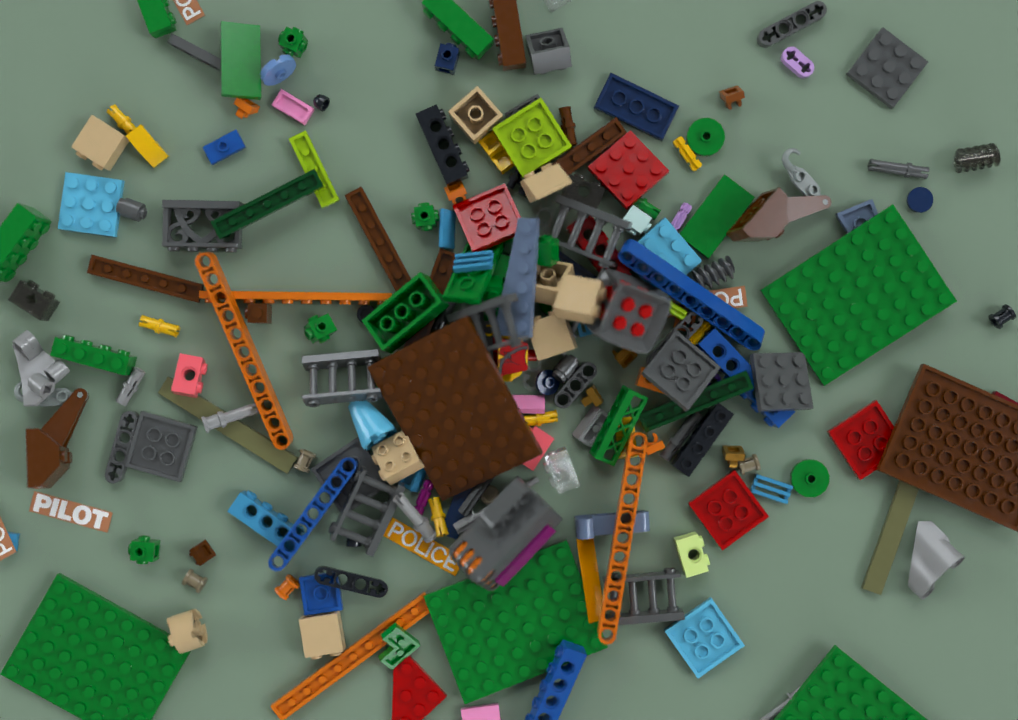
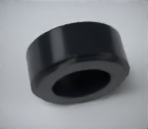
(364, 311)

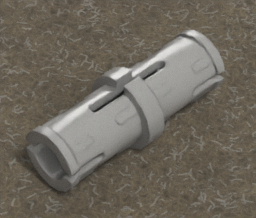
(130, 386)

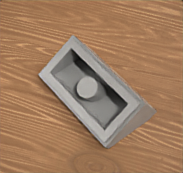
(590, 426)

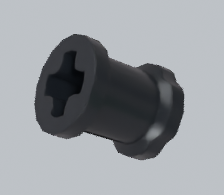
(1002, 316)

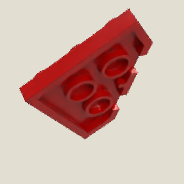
(414, 691)

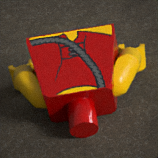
(512, 361)

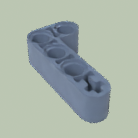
(603, 524)

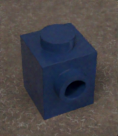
(447, 58)

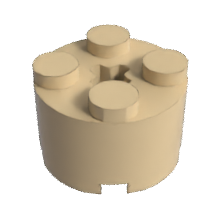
(187, 631)

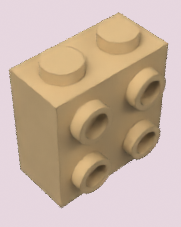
(100, 143)
(579, 299)
(552, 336)
(396, 458)
(322, 634)

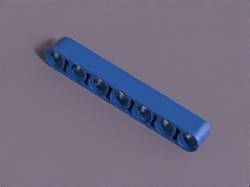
(309, 522)

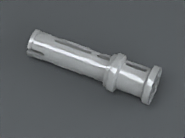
(221, 419)
(421, 524)

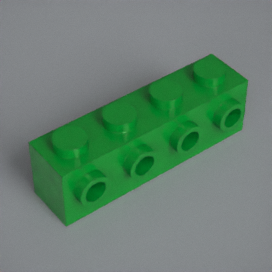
(459, 25)
(94, 356)

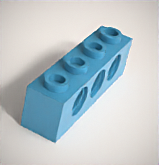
(240, 510)

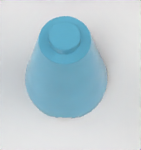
(370, 424)

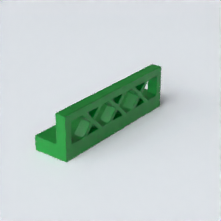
(612, 422)

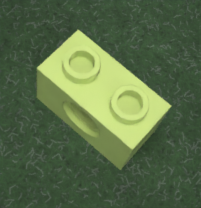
(695, 565)

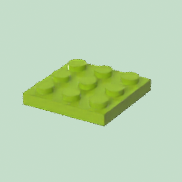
(532, 137)

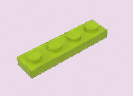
(310, 160)

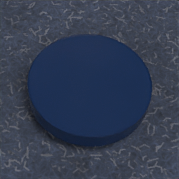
(919, 199)
(546, 383)

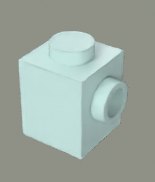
(639, 221)

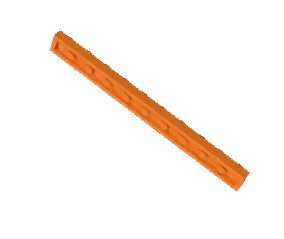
(305, 297)
(347, 659)

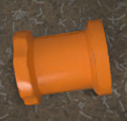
(287, 587)

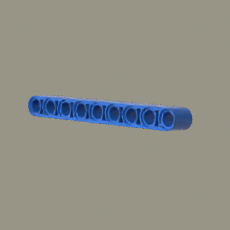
(691, 294)

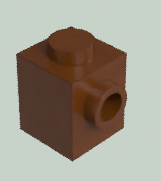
(259, 313)

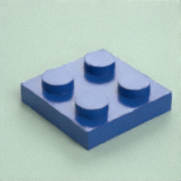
(319, 597)

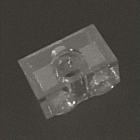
(561, 469)

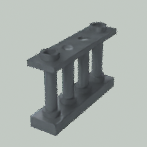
(602, 218)
(489, 307)
(338, 360)
(378, 525)
(653, 614)

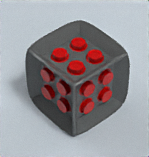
(631, 312)

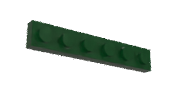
(267, 204)
(710, 396)

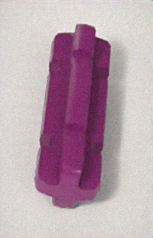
(423, 496)

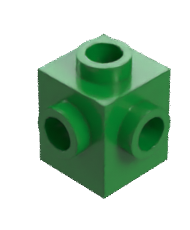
(295, 47)
(430, 221)
(319, 328)
(144, 550)

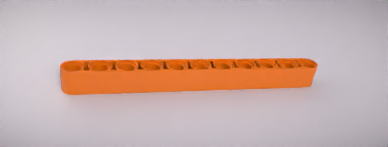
(246, 341)
(617, 546)

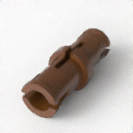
(567, 124)

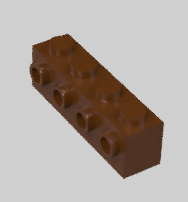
(509, 34)

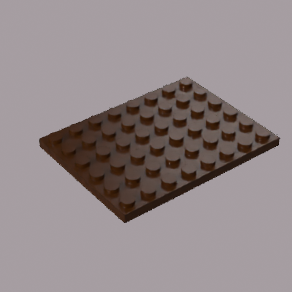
(455, 408)
(957, 446)

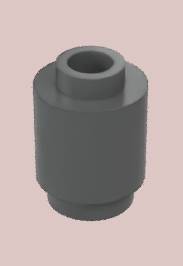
(131, 209)
(565, 368)

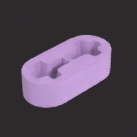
(798, 58)

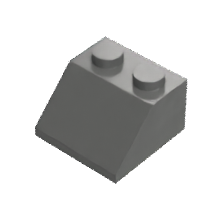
(549, 51)

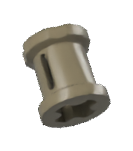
(304, 460)
(749, 464)
(194, 581)

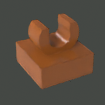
(732, 94)

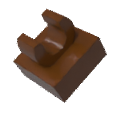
(202, 553)

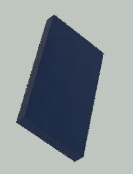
(636, 106)

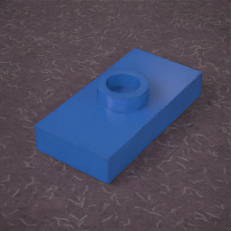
(224, 147)

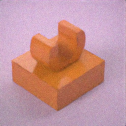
(246, 107)
(454, 191)
(655, 445)

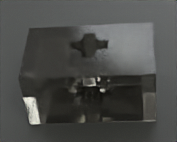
(24, 296)

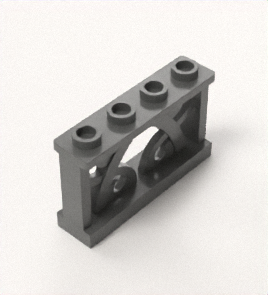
(181, 208)

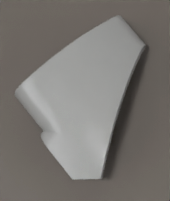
(36, 369)
(930, 558)

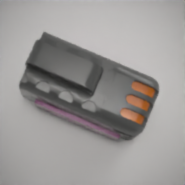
(505, 536)

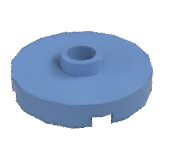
(278, 71)

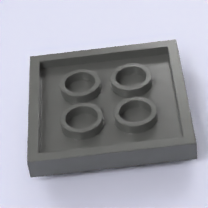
(887, 68)
(680, 370)
(781, 381)
(161, 446)
(363, 458)

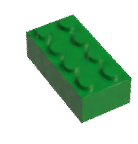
(18, 237)
(405, 312)

